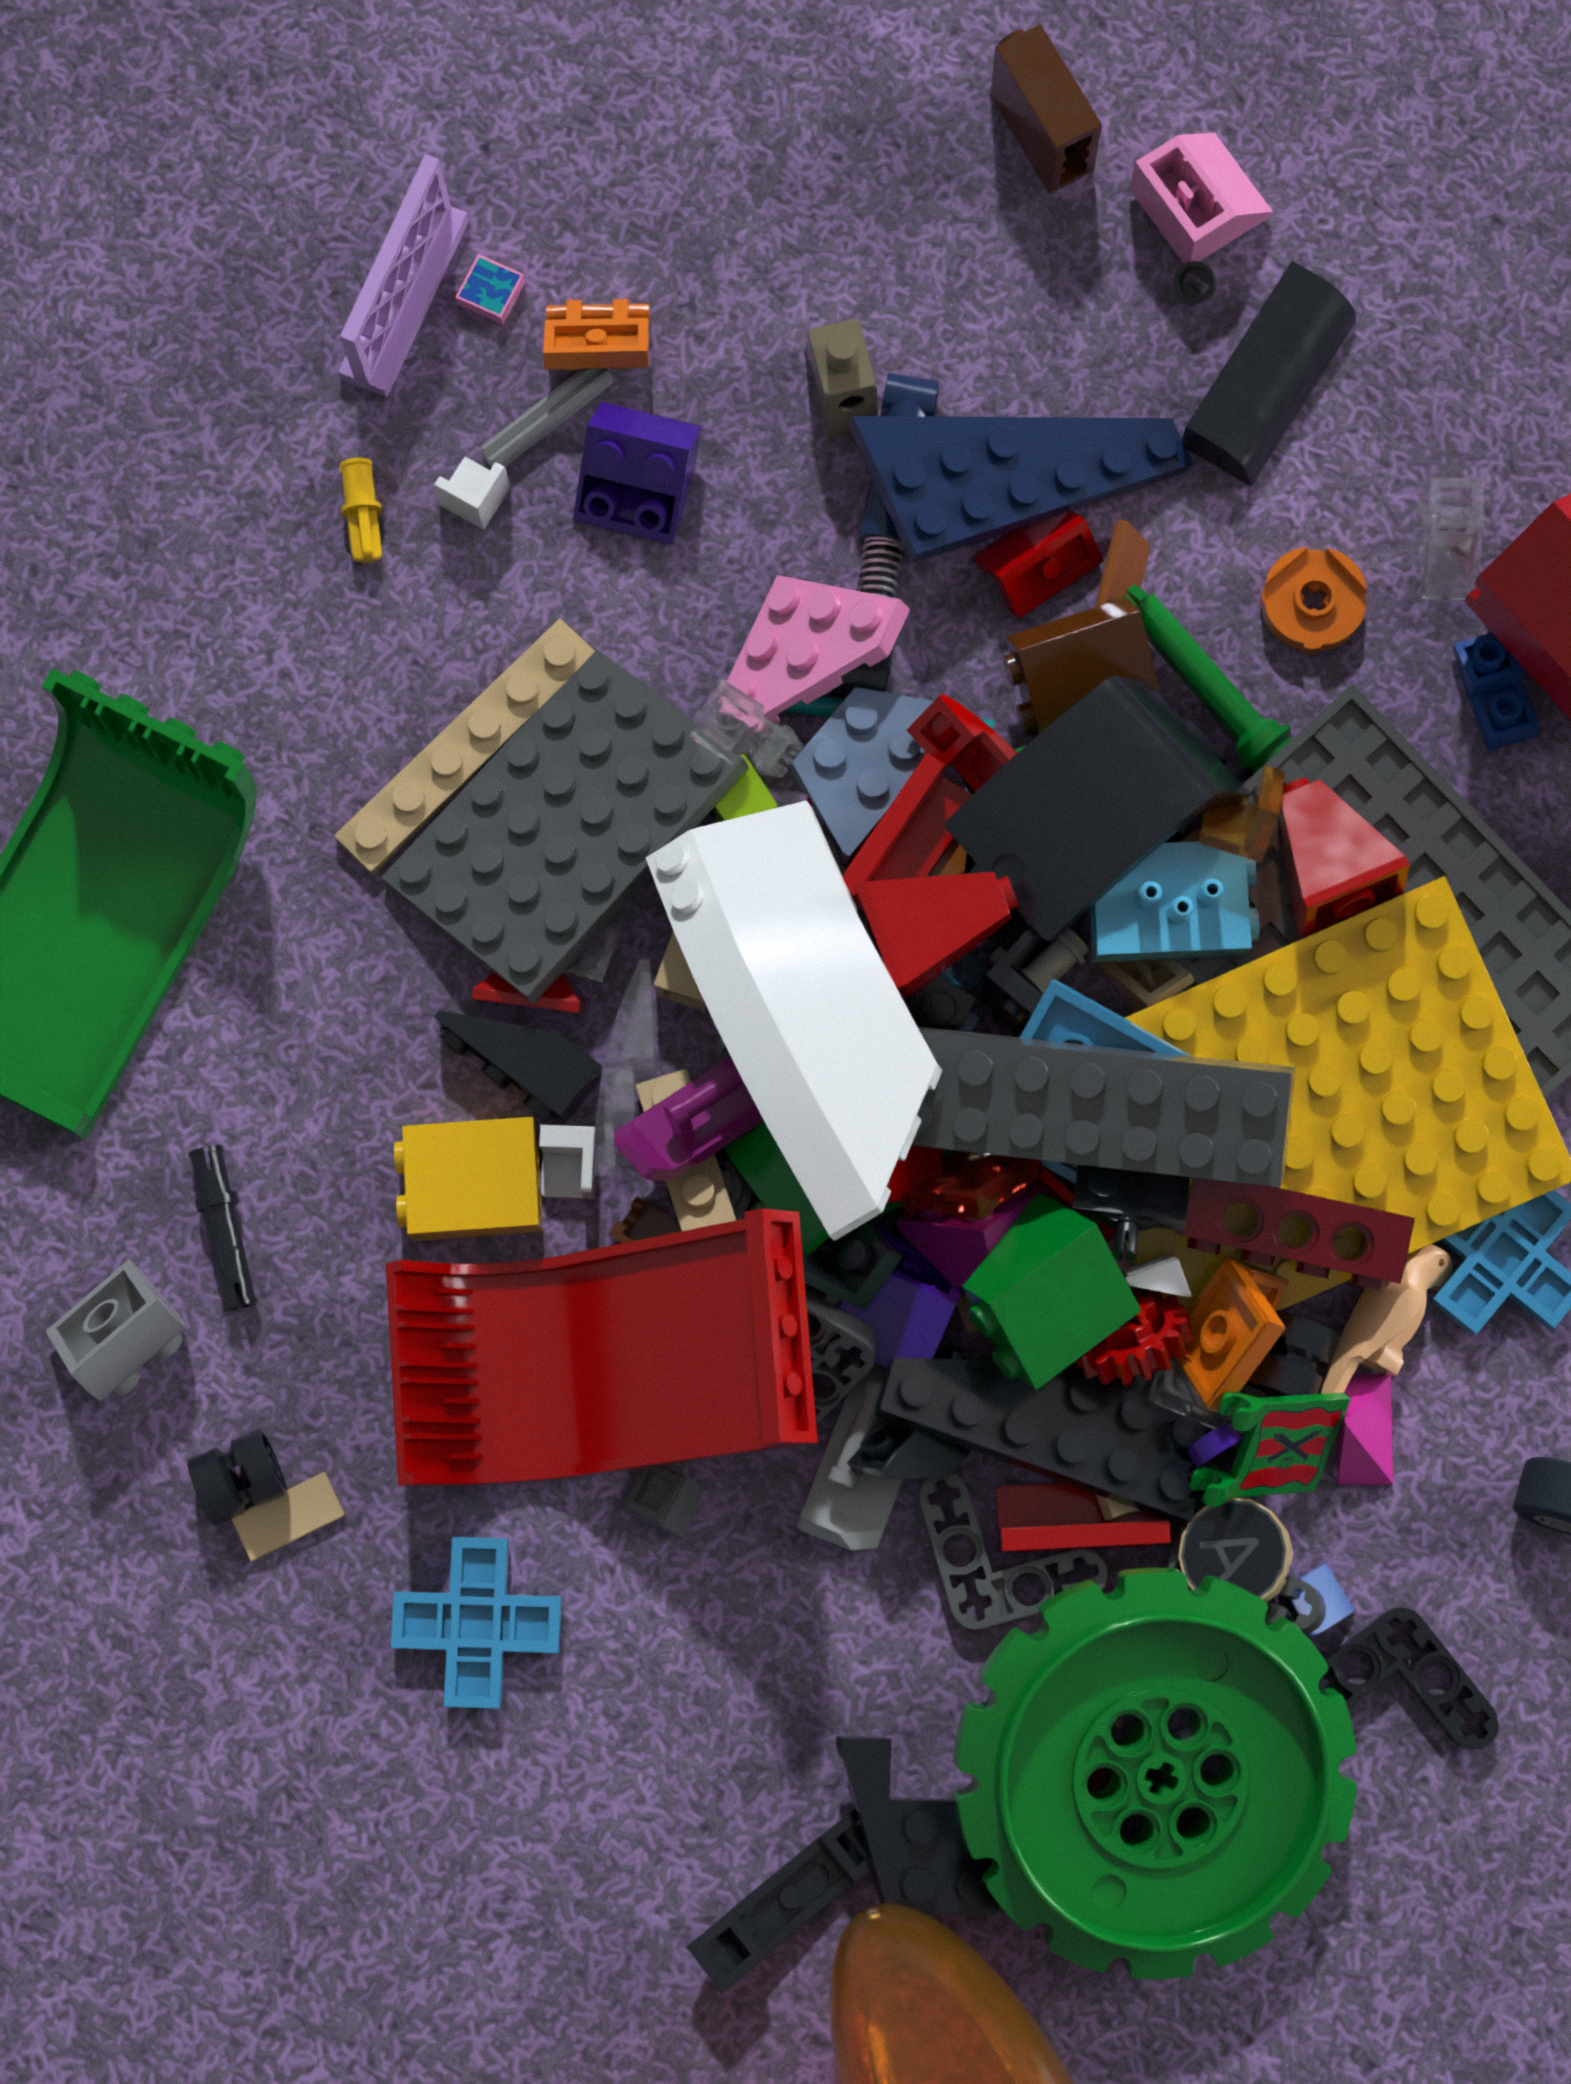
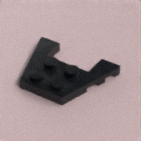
(912, 1842)

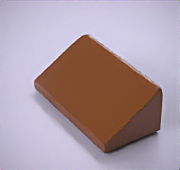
(1124, 563)

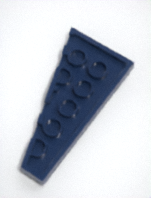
(989, 475)

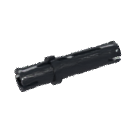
(222, 1227)

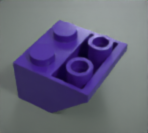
(636, 472)
(910, 1307)

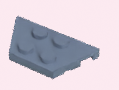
(859, 764)

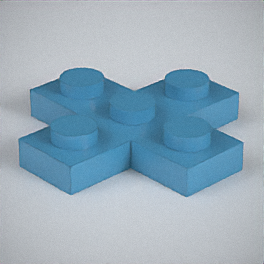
(1509, 1260)
(476, 1622)

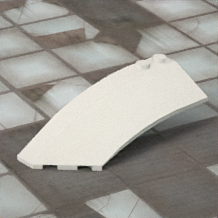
(800, 1002)

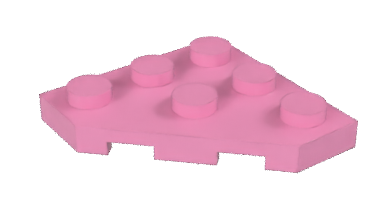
(810, 639)

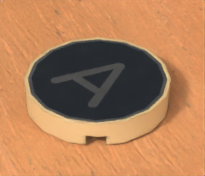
(1237, 1544)

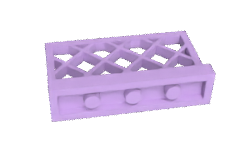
(402, 282)

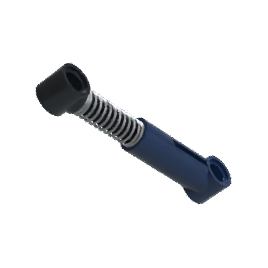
(901, 397)

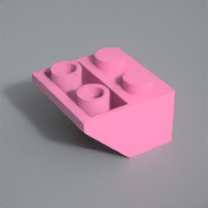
(1197, 195)

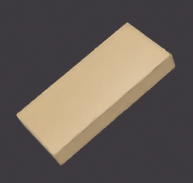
(289, 1517)

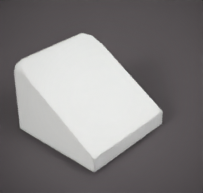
(1160, 1275)

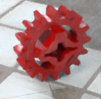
(1142, 1342)

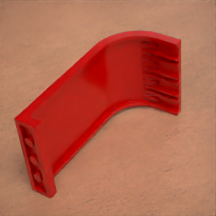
(602, 1356)

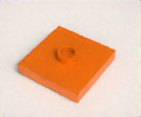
(1229, 1332)

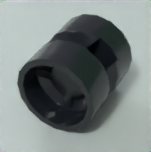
(1295, 1358)
(220, 1486)

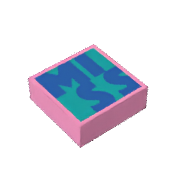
(490, 289)

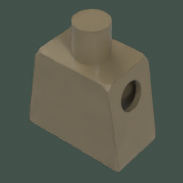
(839, 371)

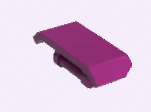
(689, 1124)

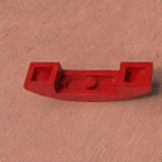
(961, 740)

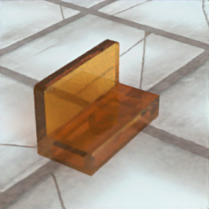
(1246, 826)

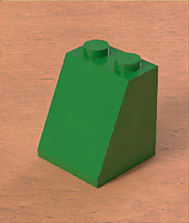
(1048, 1292)

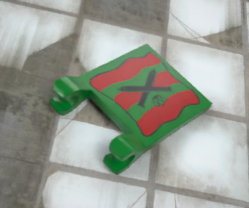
(1282, 1445)

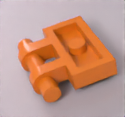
(596, 335)

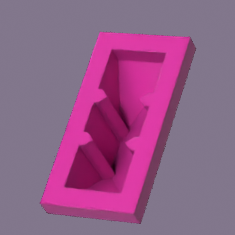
(1366, 1433)

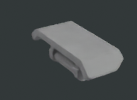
(844, 1503)

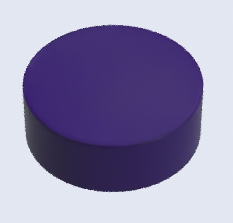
(1214, 1444)

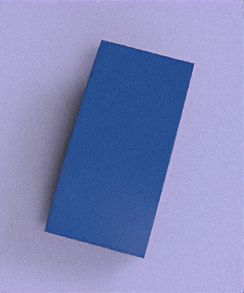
(1495, 691)

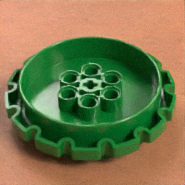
(1260, 1817)

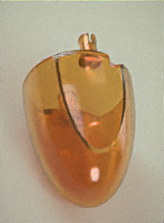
(928, 2009)

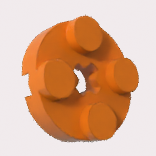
(1312, 628)

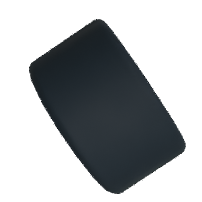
(1545, 1493)

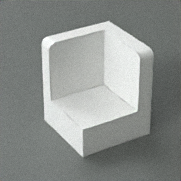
(473, 491)
(568, 1161)

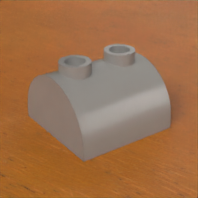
(116, 1332)

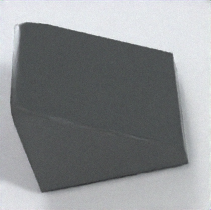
(664, 1498)

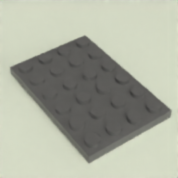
(562, 826)

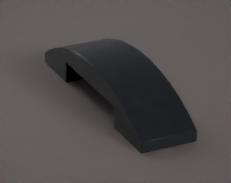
(782, 1903)

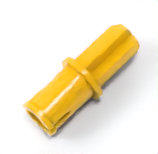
(361, 510)

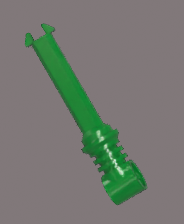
(1255, 736)

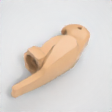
(1387, 1319)

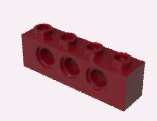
(1382, 1233)

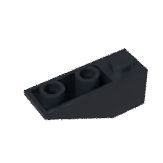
(534, 1060)

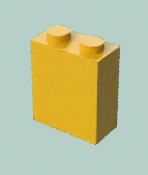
(469, 1179)

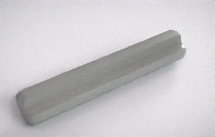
(546, 416)

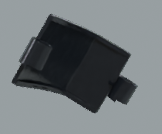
(1091, 801)

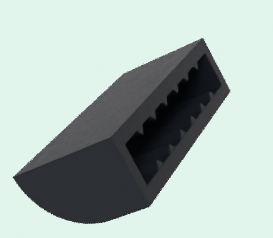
(1270, 374)

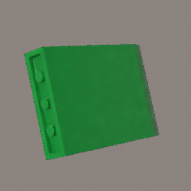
(107, 893)

